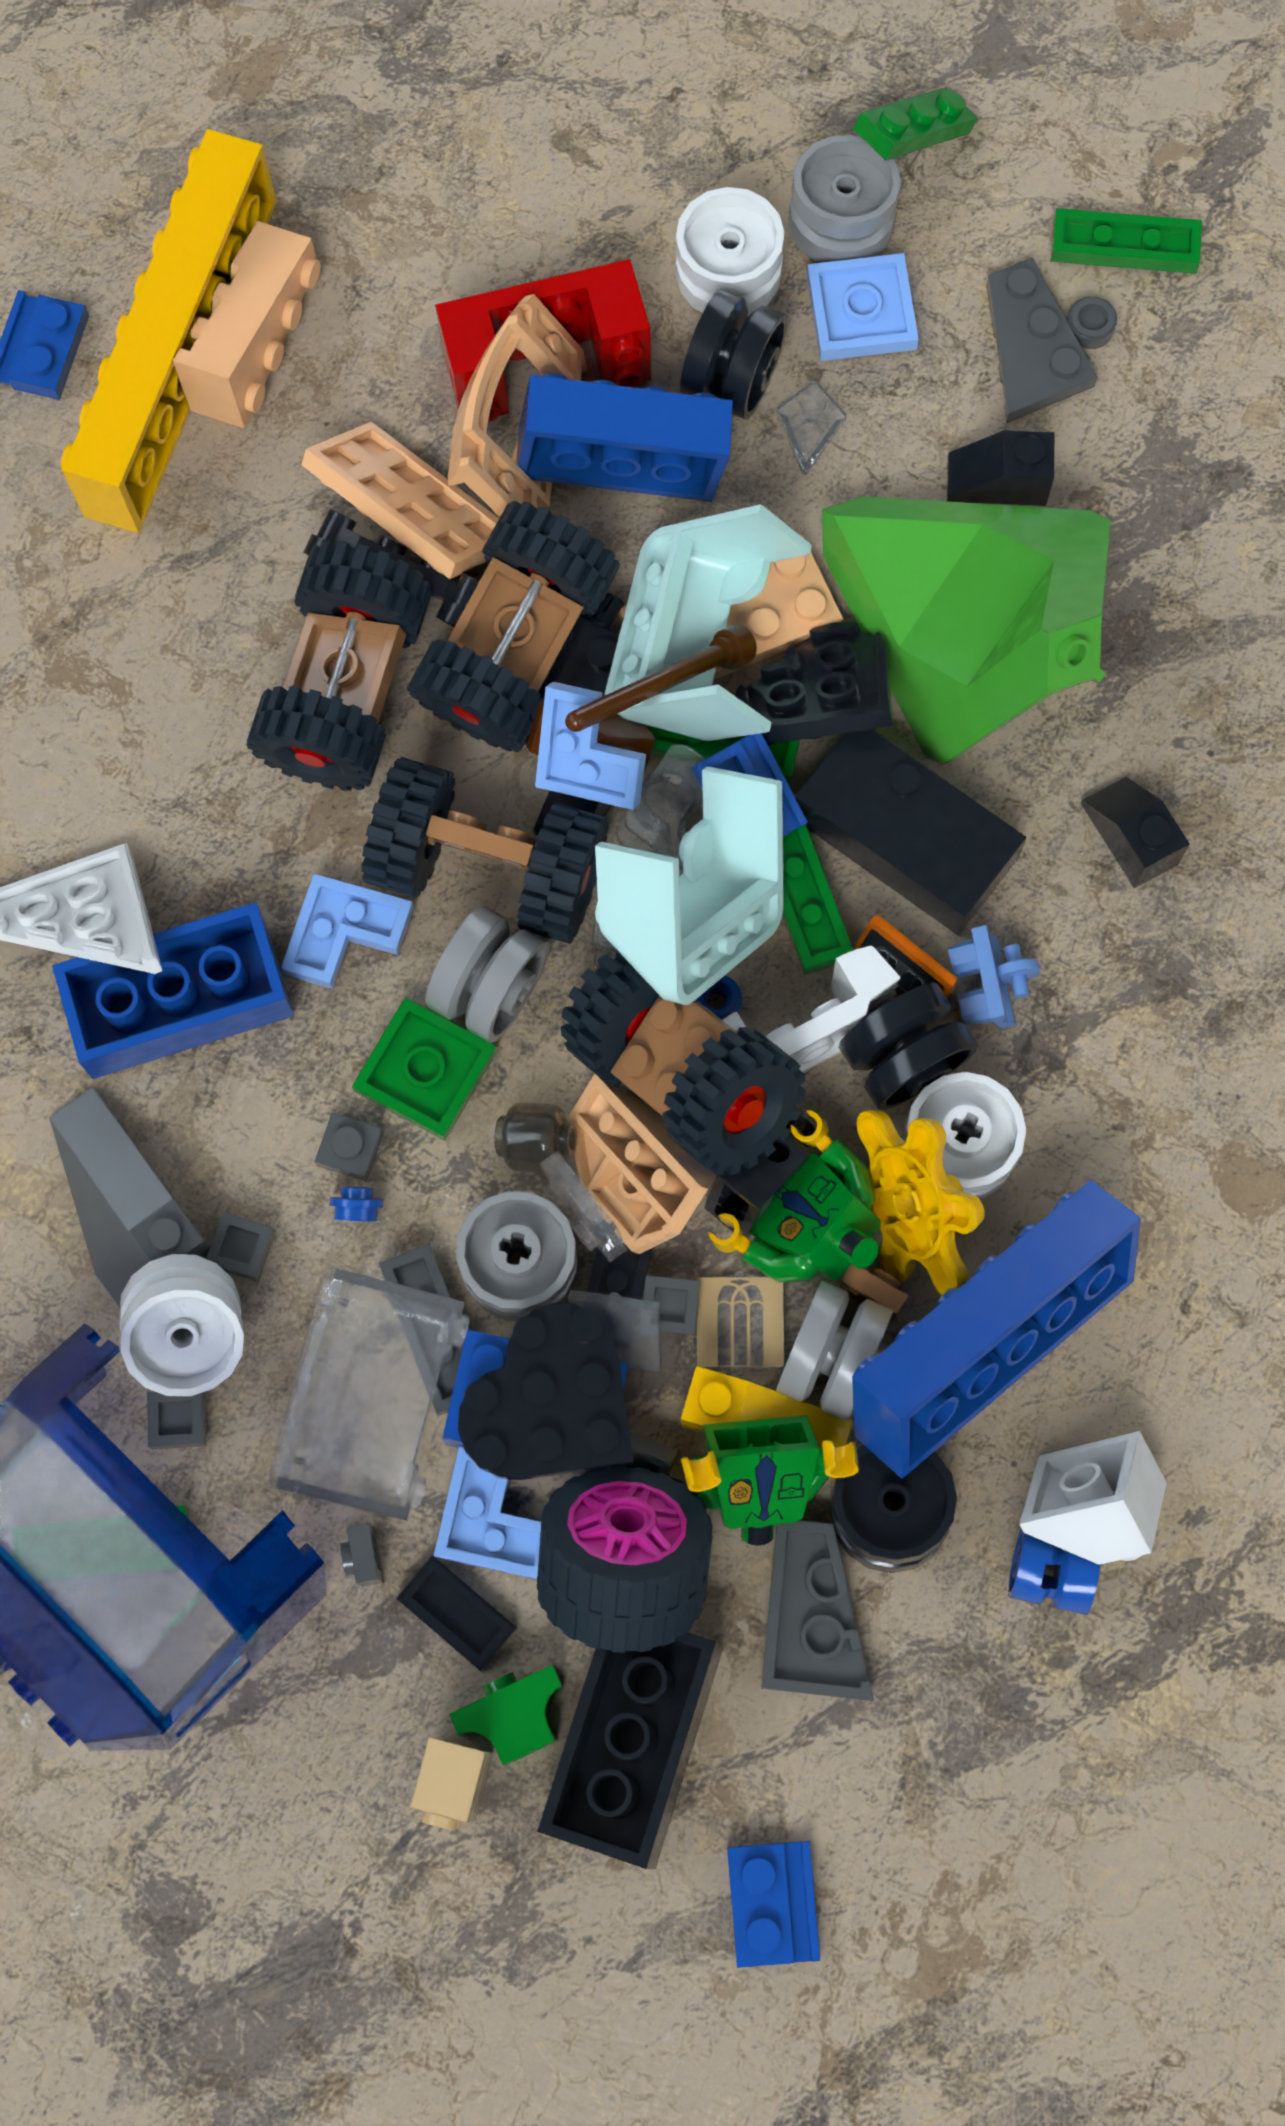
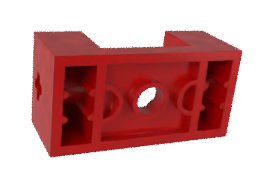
(590, 304)

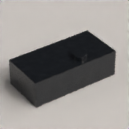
(909, 827)
(630, 1748)

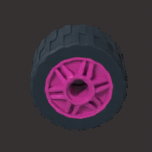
(623, 1558)

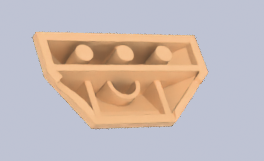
(634, 1166)

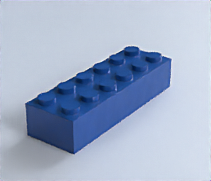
(994, 1327)

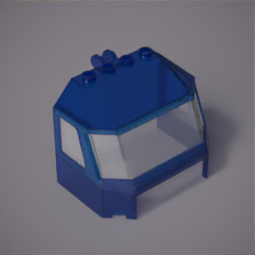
(110, 1589)

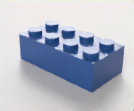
(624, 437)
(213, 984)

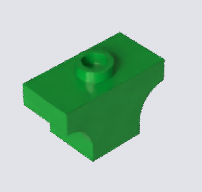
(512, 1714)

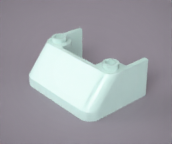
(679, 602)
(724, 905)

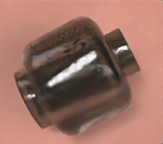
(533, 1134)

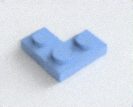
(575, 761)
(339, 914)
(478, 1531)

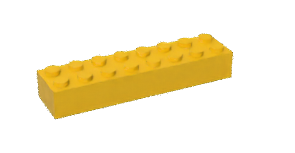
(139, 400)

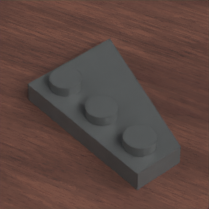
(1034, 342)
(810, 1618)

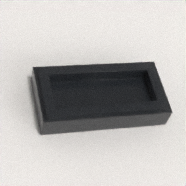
(457, 1613)

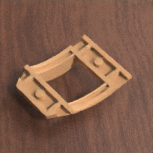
(473, 454)

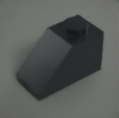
(1003, 469)
(1136, 830)

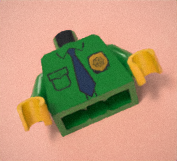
(816, 1221)
(764, 1472)

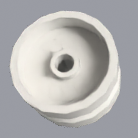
(730, 244)
(984, 1114)
(181, 1325)

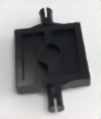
(588, 650)

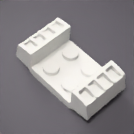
(860, 984)

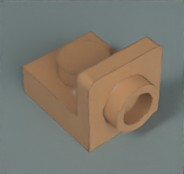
(876, 1286)

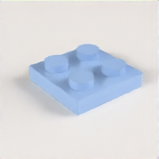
(862, 307)

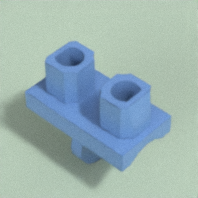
(984, 956)

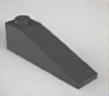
(118, 1195)

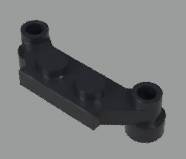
(453, 594)

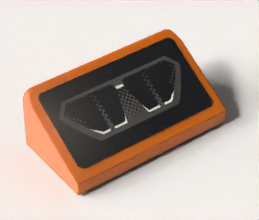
(905, 958)

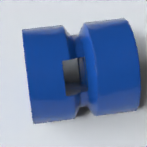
(1072, 1582)

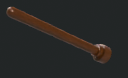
(728, 649)

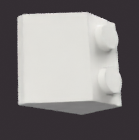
(1097, 1499)

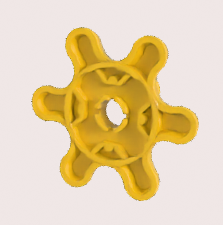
(919, 1221)

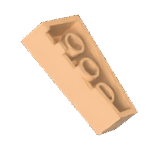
(248, 325)

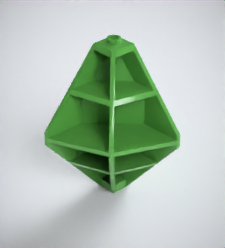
(973, 606)

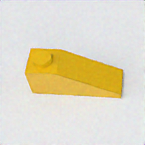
(725, 1399)

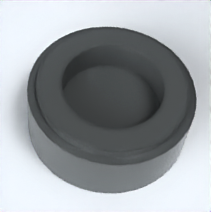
(1092, 322)

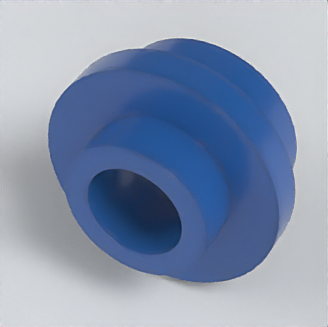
(730, 991)
(356, 1204)

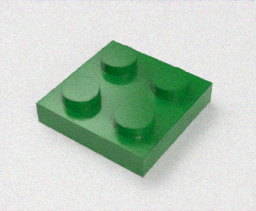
(424, 1068)

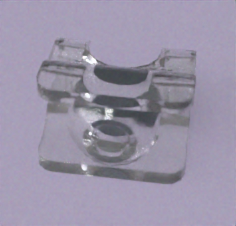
(665, 803)

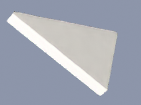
(84, 911)

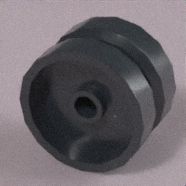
(734, 352)
(907, 1045)
(889, 1538)

